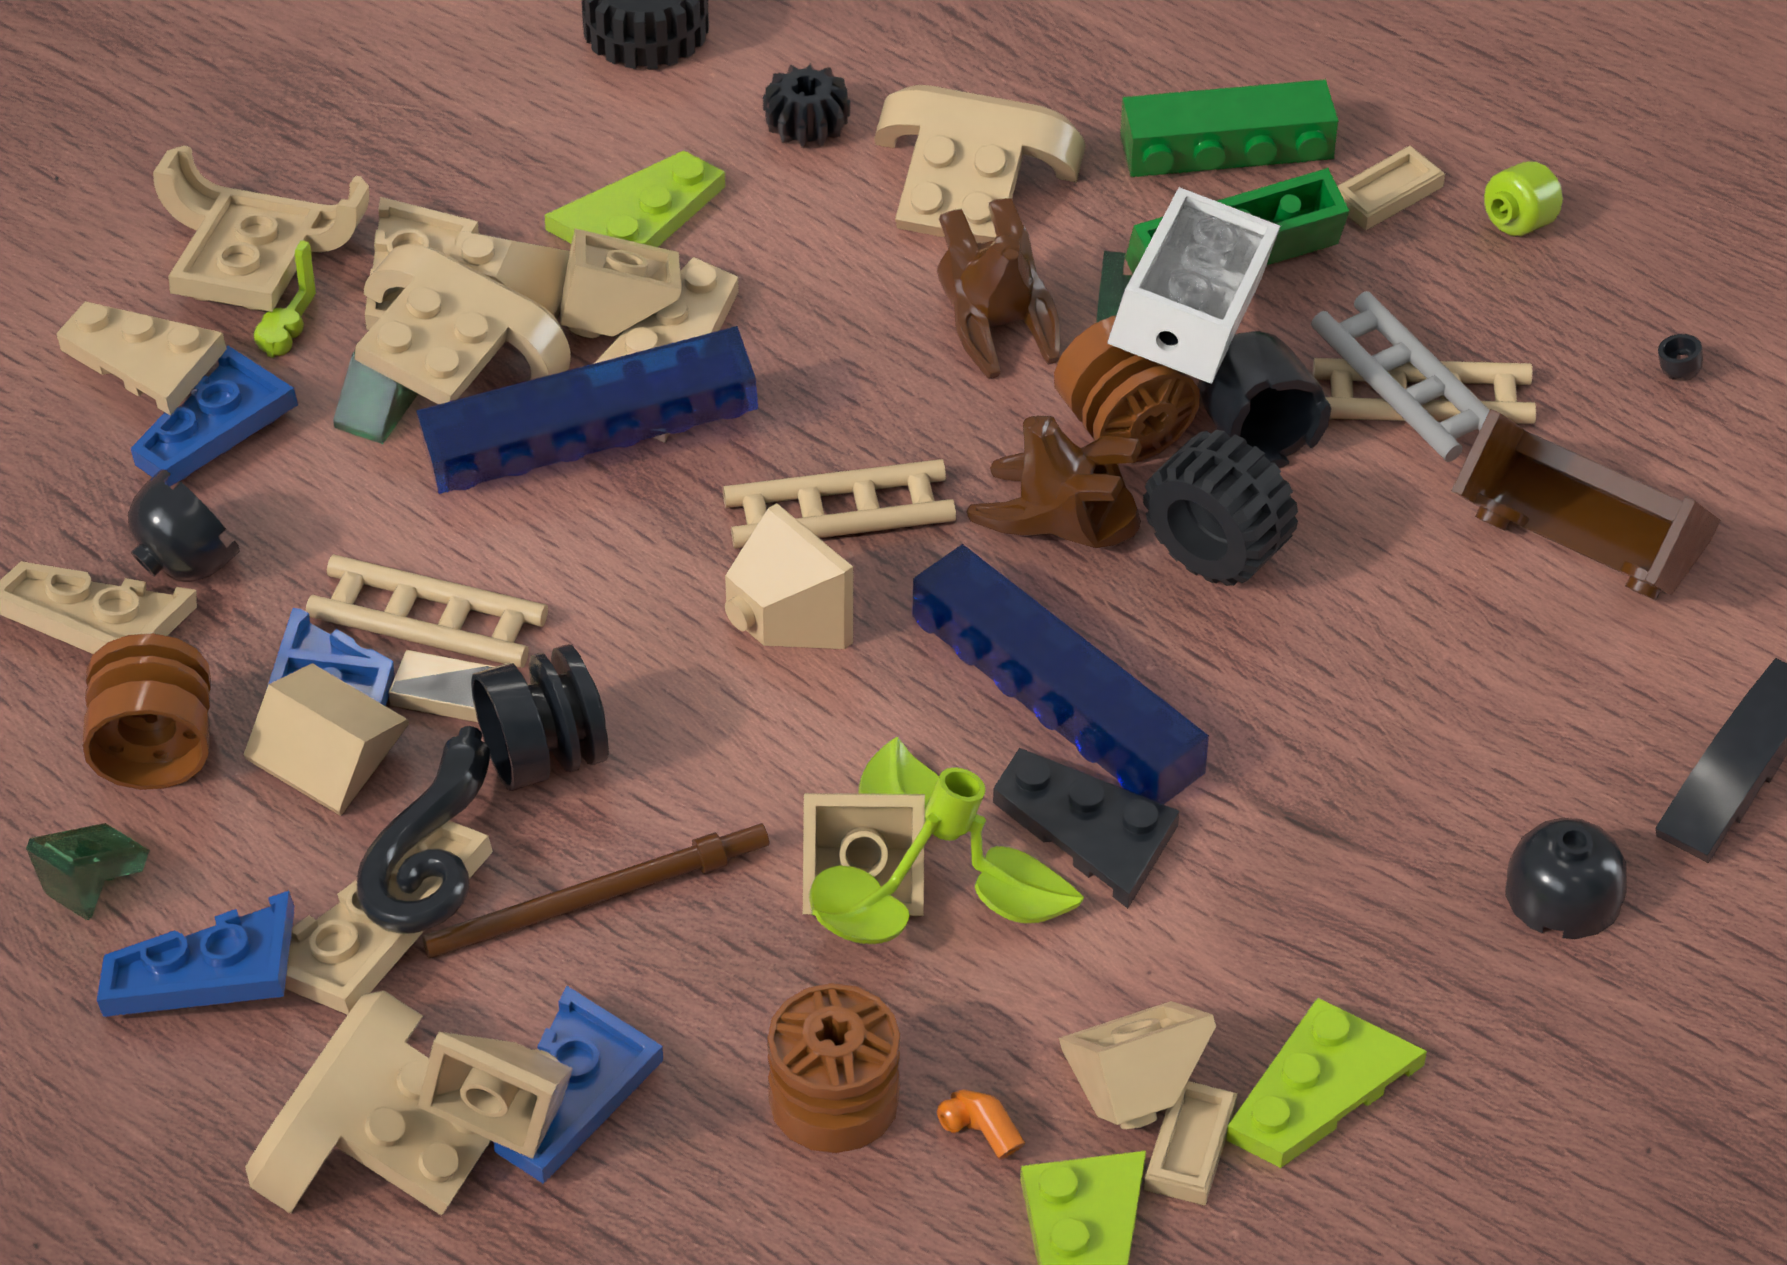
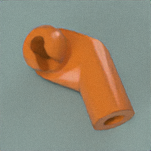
(981, 1113)

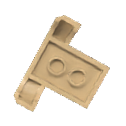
(970, 152)
(246, 237)
(452, 325)
(365, 1103)

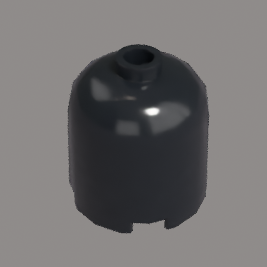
(1266, 397)

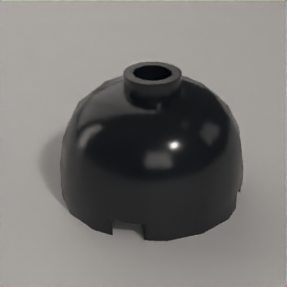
(176, 532)
(1567, 878)

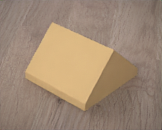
(321, 736)
(864, 834)

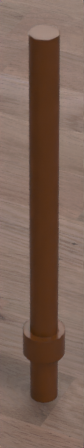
(706, 854)

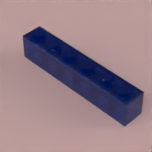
(588, 410)
(1059, 676)

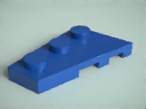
(216, 417)
(218, 965)
(607, 1067)

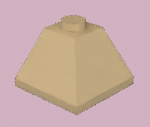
(521, 266)
(615, 284)
(790, 587)
(1138, 1061)
(494, 1089)

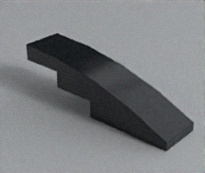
(1731, 769)

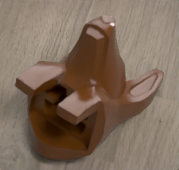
(995, 285)
(1065, 488)

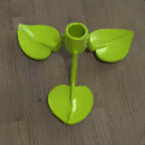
(1010, 882)

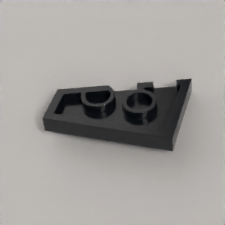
(1091, 820)

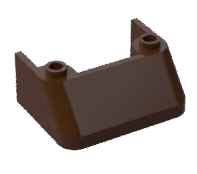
(1583, 506)

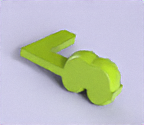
(281, 325)

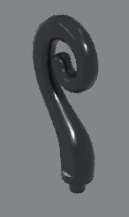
(453, 789)

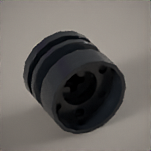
(552, 713)

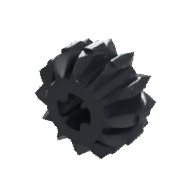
(806, 105)

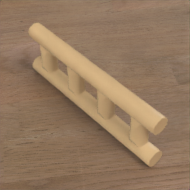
(1503, 376)
(863, 485)
(447, 632)

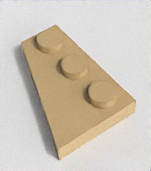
(411, 225)
(142, 350)
(88, 612)

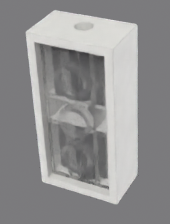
(1193, 285)

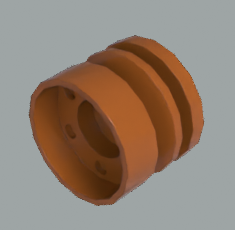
(1124, 392)
(147, 711)
(833, 1067)

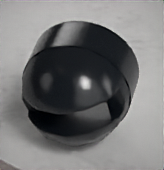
(1670, 356)

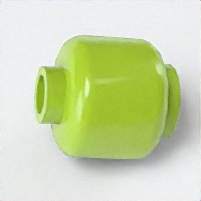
(1525, 195)

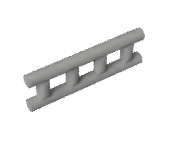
(1405, 349)

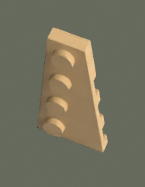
(701, 309)
(348, 954)

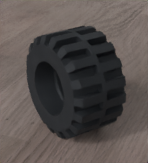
(645, 30)
(1220, 507)

